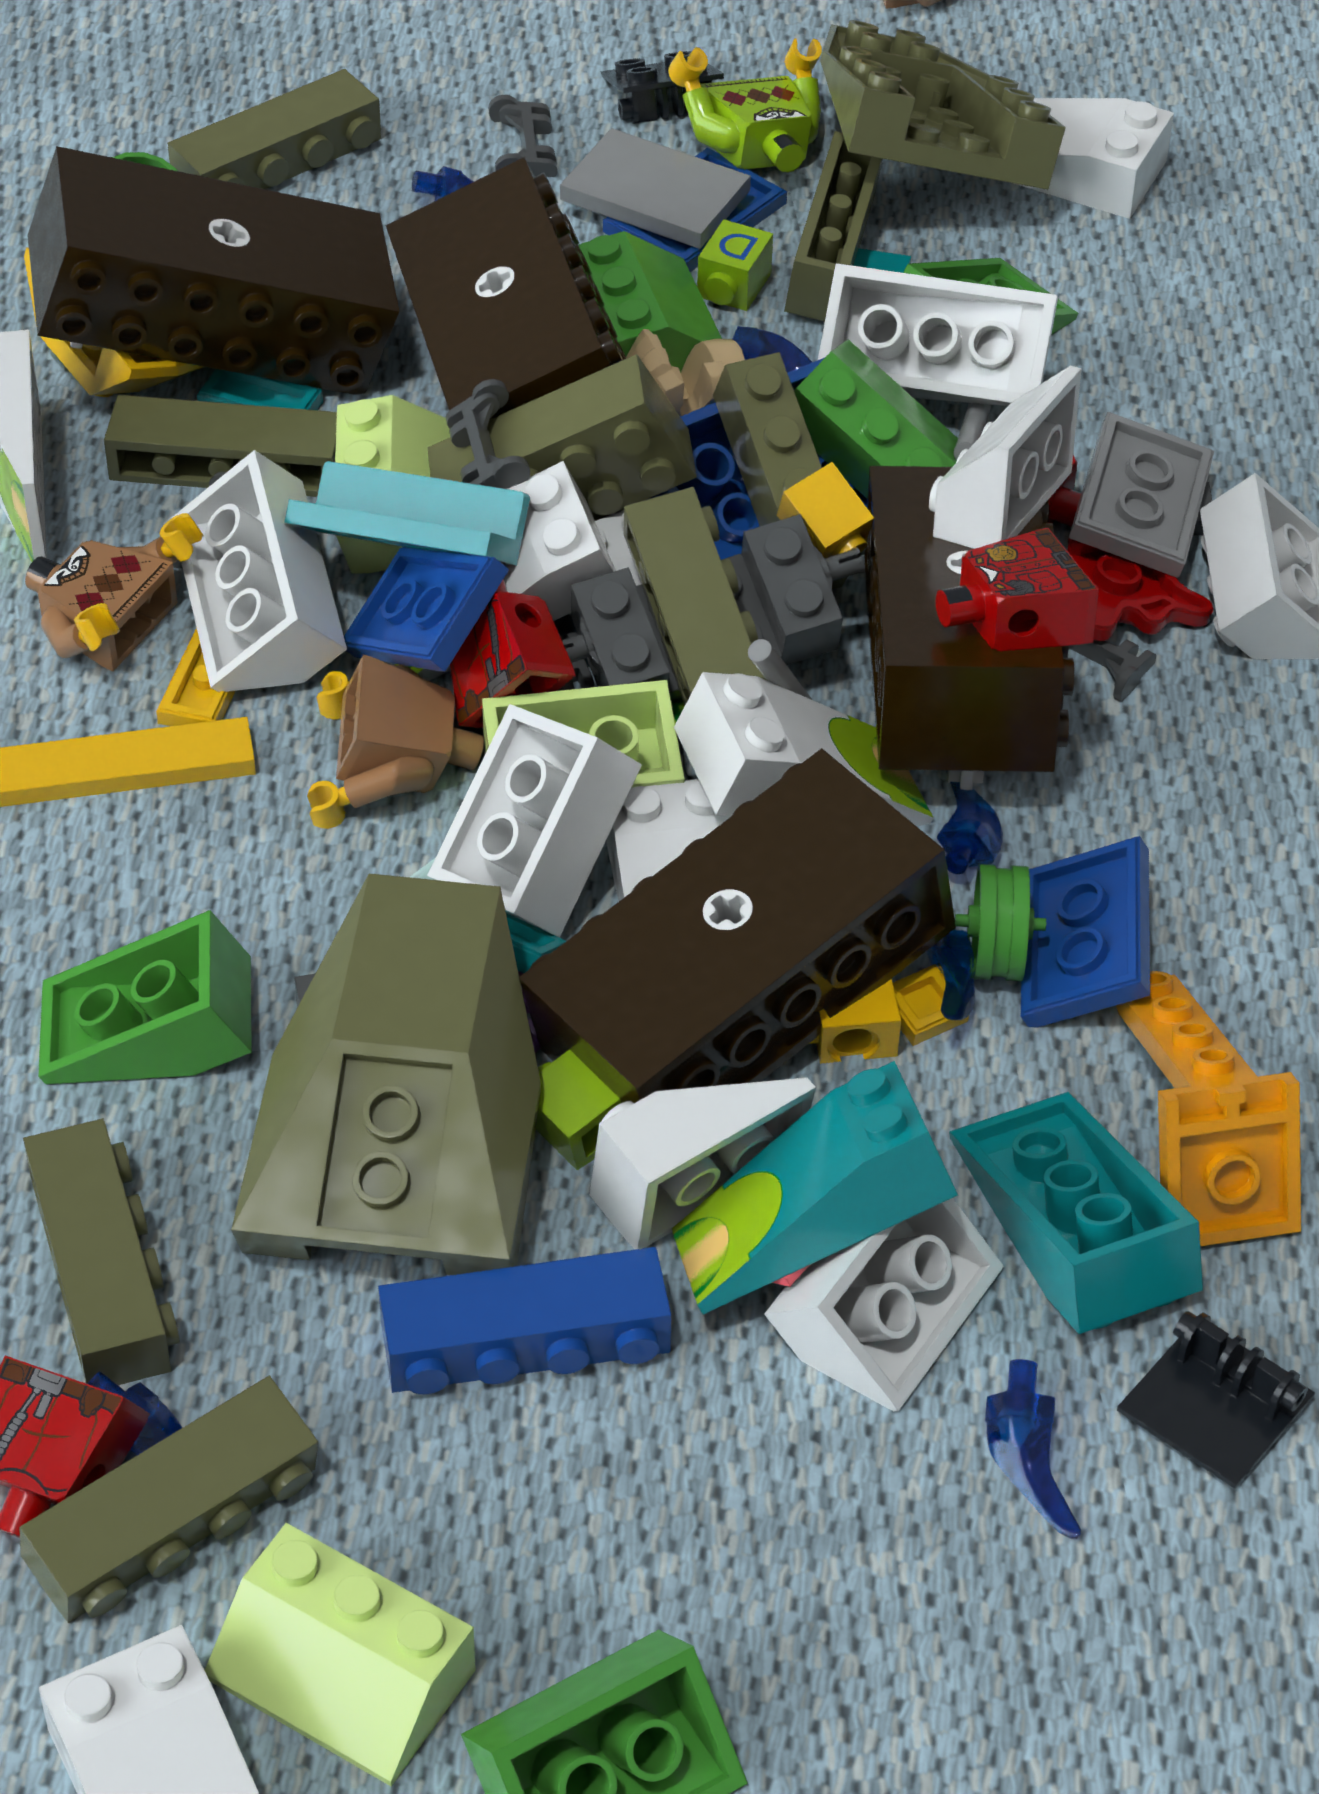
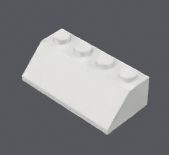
(259, 582)

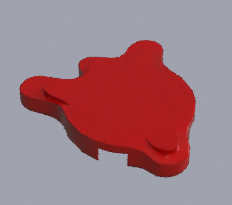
(1137, 594)

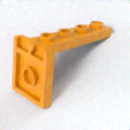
(1222, 1129)

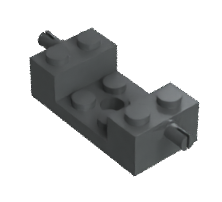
(779, 582)

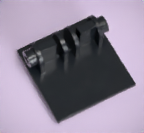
(641, 83)
(1216, 1399)

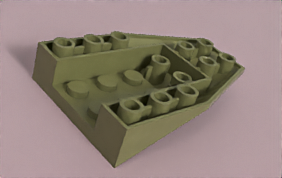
(934, 110)
(401, 1089)

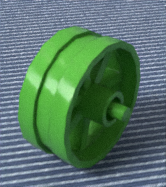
(1000, 922)

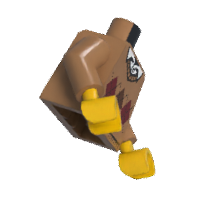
(110, 595)
(390, 739)

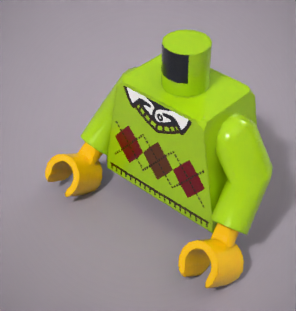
(754, 119)

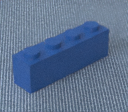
(525, 1320)

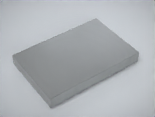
(655, 188)
(1142, 494)

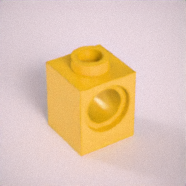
(830, 511)
(863, 1028)

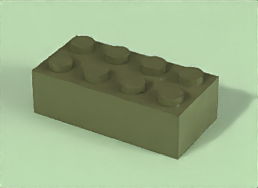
(607, 428)

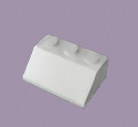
(1010, 466)
(1263, 572)
(536, 817)
(888, 1303)

